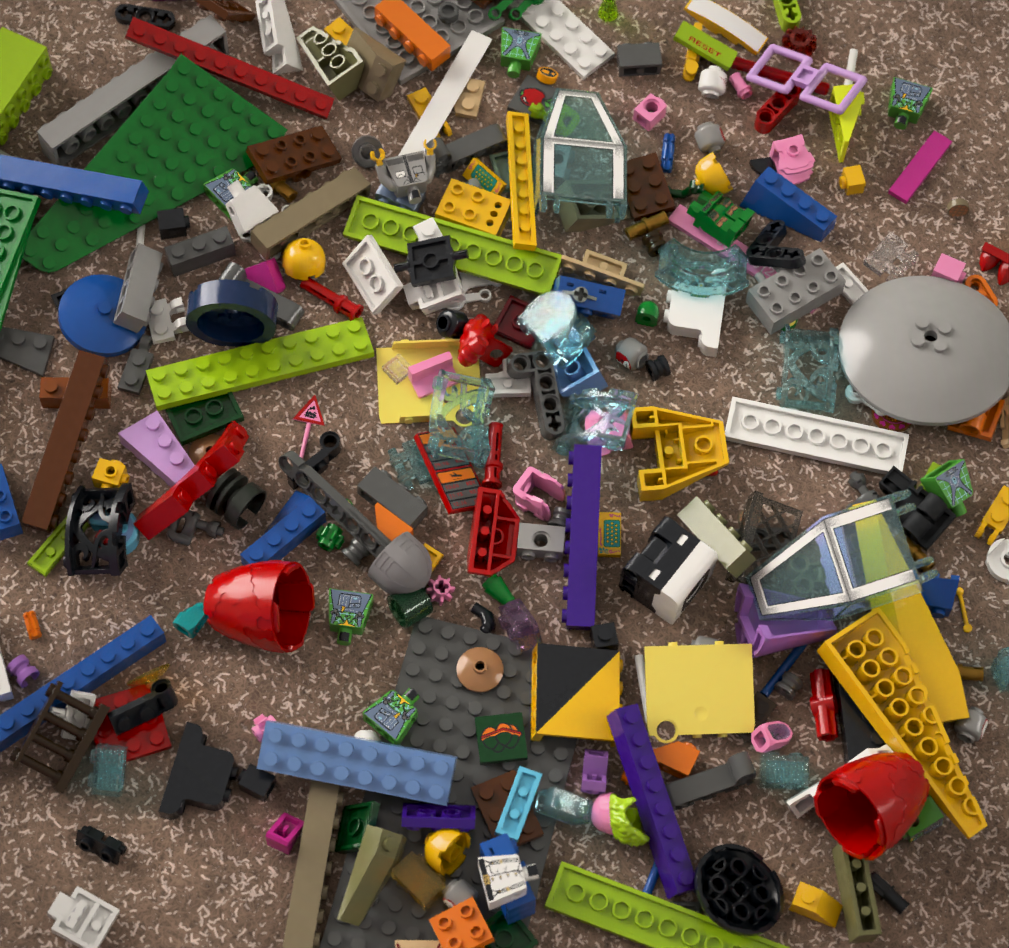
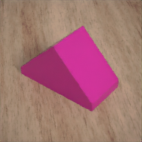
(267, 275)
(284, 833)

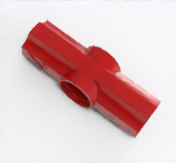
(824, 705)

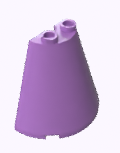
(774, 636)

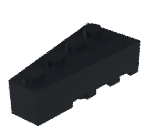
(855, 728)

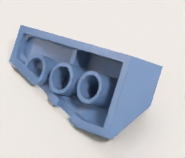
(579, 375)

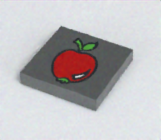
(531, 92)

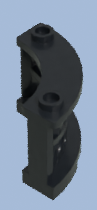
(120, 503)

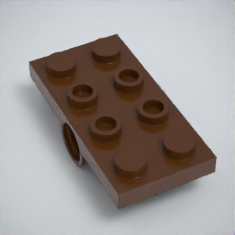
(293, 155)

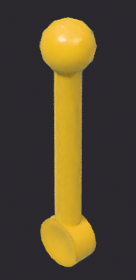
(967, 627)

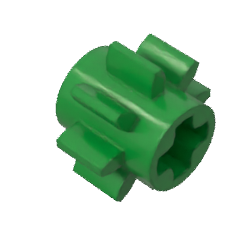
(329, 537)

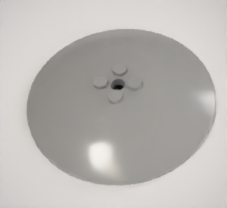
(920, 379)

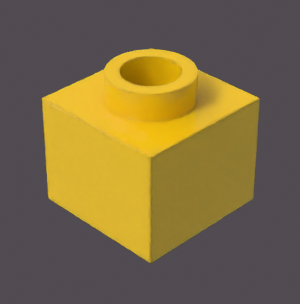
(852, 180)

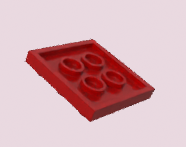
(142, 740)

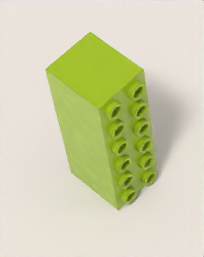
(22, 72)

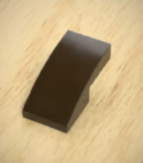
(763, 709)

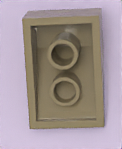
(381, 65)
(583, 216)

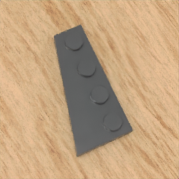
(26, 349)

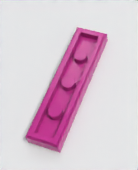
(920, 167)

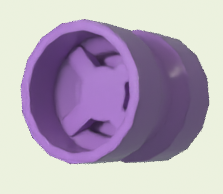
(21, 670)

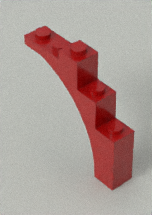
(195, 483)

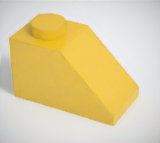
(816, 905)

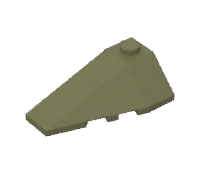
(335, 62)
(372, 869)

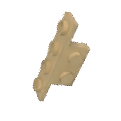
(602, 270)

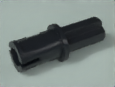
(888, 893)

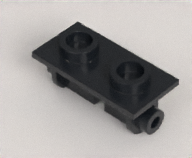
(90, 840)

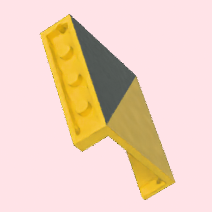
(574, 691)

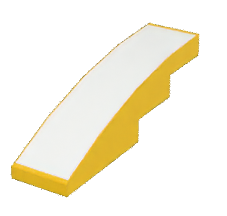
(722, 21)

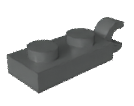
(136, 366)

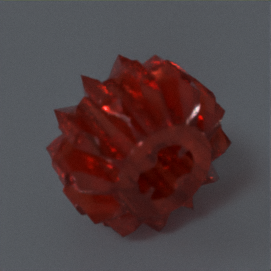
(800, 40)

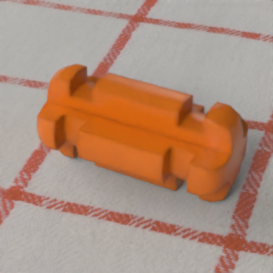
(32, 625)

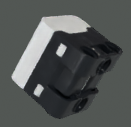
(668, 570)

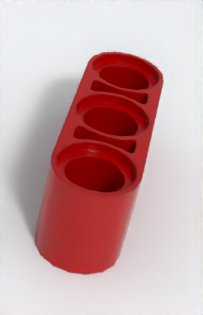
(774, 115)

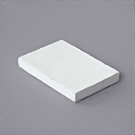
(372, 274)

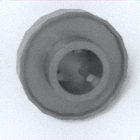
(362, 148)

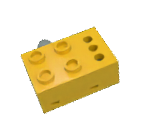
(473, 207)

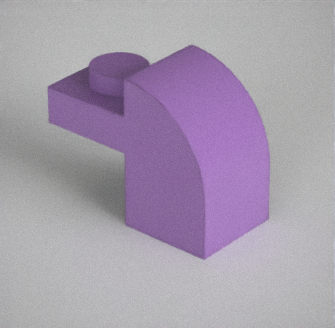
(594, 771)

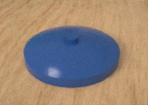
(88, 317)

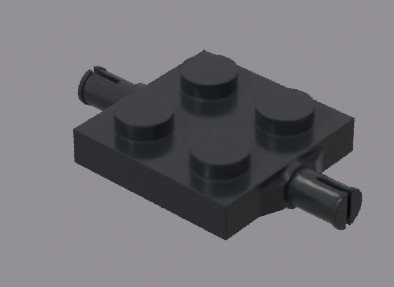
(431, 261)

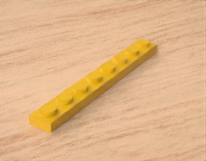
(521, 181)

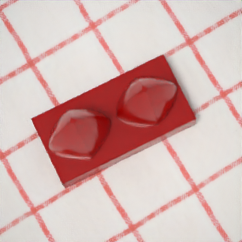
(991, 257)

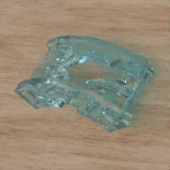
(679, 261)
(823, 391)
(580, 406)
(471, 450)

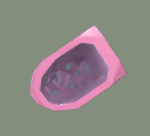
(771, 736)

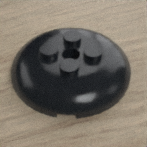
(738, 890)

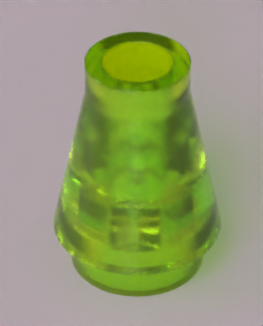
(608, 10)

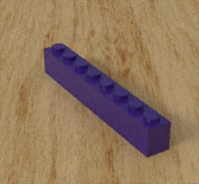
(583, 537)
(652, 801)

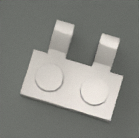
(160, 323)

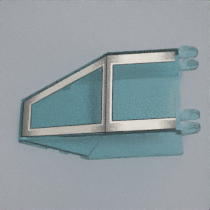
(580, 155)
(841, 565)

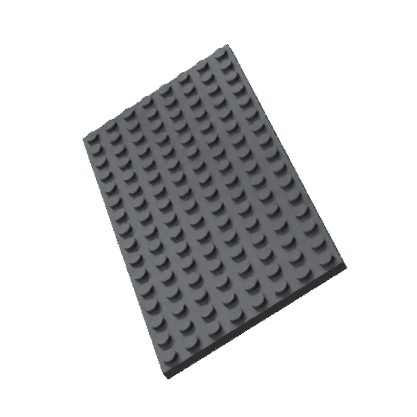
(448, 727)

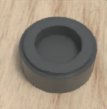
(448, 12)

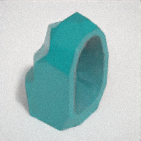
(191, 620)

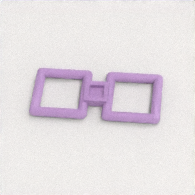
(806, 78)

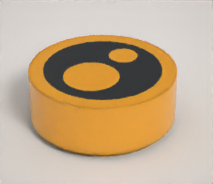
(547, 75)

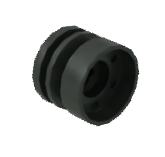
(233, 496)

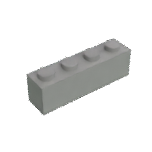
(138, 288)

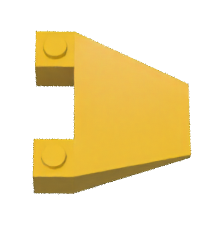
(685, 449)

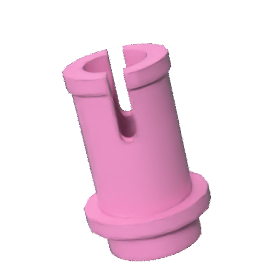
(741, 87)

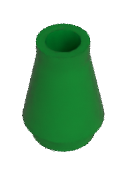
(497, 589)

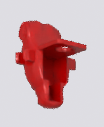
(479, 341)

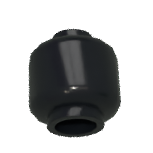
(451, 323)

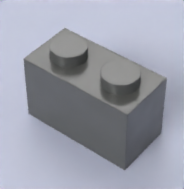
(639, 59)

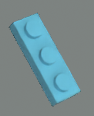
(518, 803)

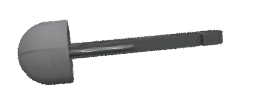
(399, 564)

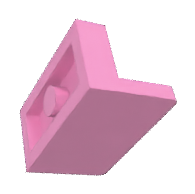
(423, 373)

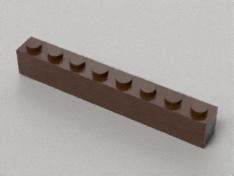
(65, 442)

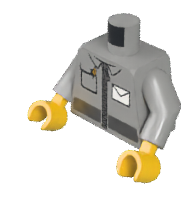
(407, 173)

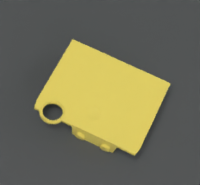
(399, 401)
(700, 689)

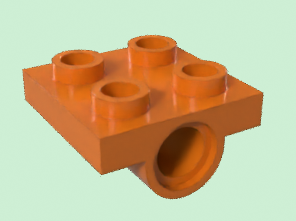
(981, 426)
(462, 926)

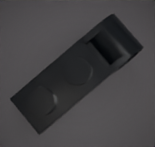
(320, 460)
(144, 708)

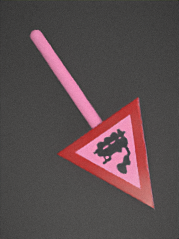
(311, 415)

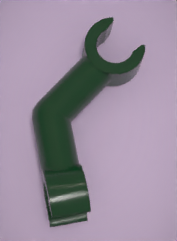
(692, 189)

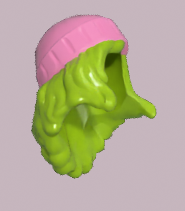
(615, 817)

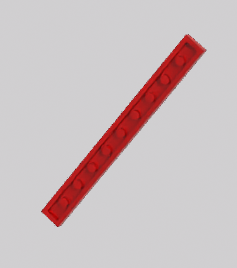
(230, 68)

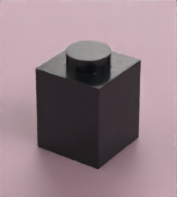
(173, 223)
(604, 636)
(256, 782)

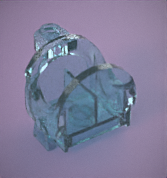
(557, 326)

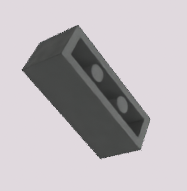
(200, 251)
(395, 497)

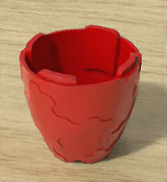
(262, 605)
(872, 802)

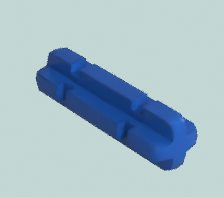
(667, 153)

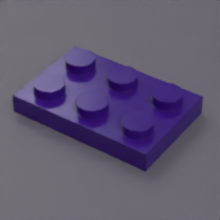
(438, 816)

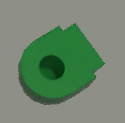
(647, 314)

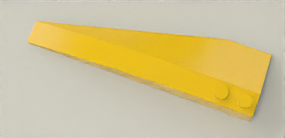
(930, 653)
(886, 687)

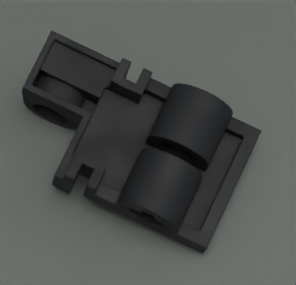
(931, 513)

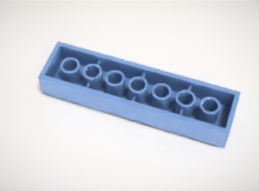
(357, 762)

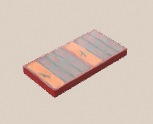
(452, 477)

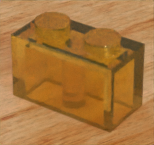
(419, 880)

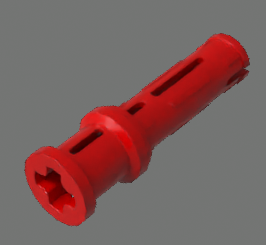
(339, 302)
(494, 465)

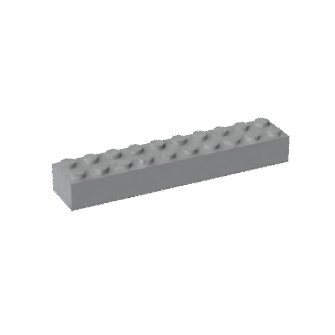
(112, 104)

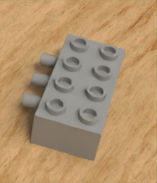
(794, 291)

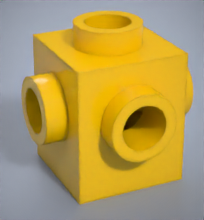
(110, 474)

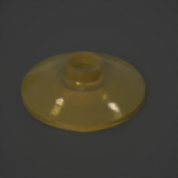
(149, 677)

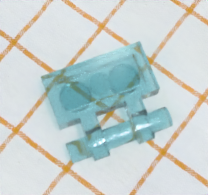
(413, 455)

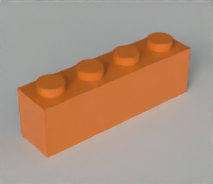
(412, 33)

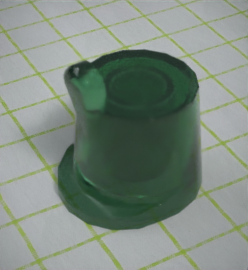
(410, 607)

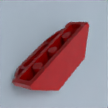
(492, 533)

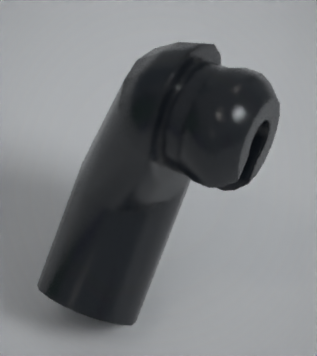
(486, 616)

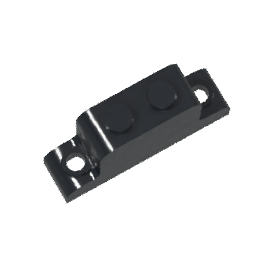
(198, 776)

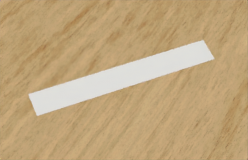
(447, 92)

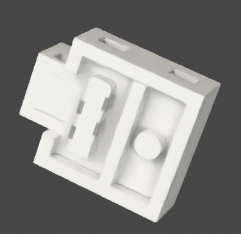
(434, 296)
(82, 918)

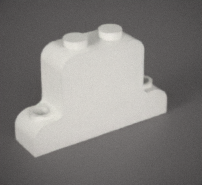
(695, 318)

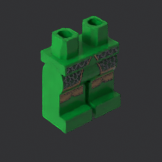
(719, 217)

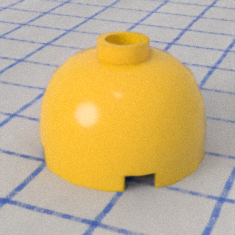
(712, 175)
(303, 259)
(445, 849)

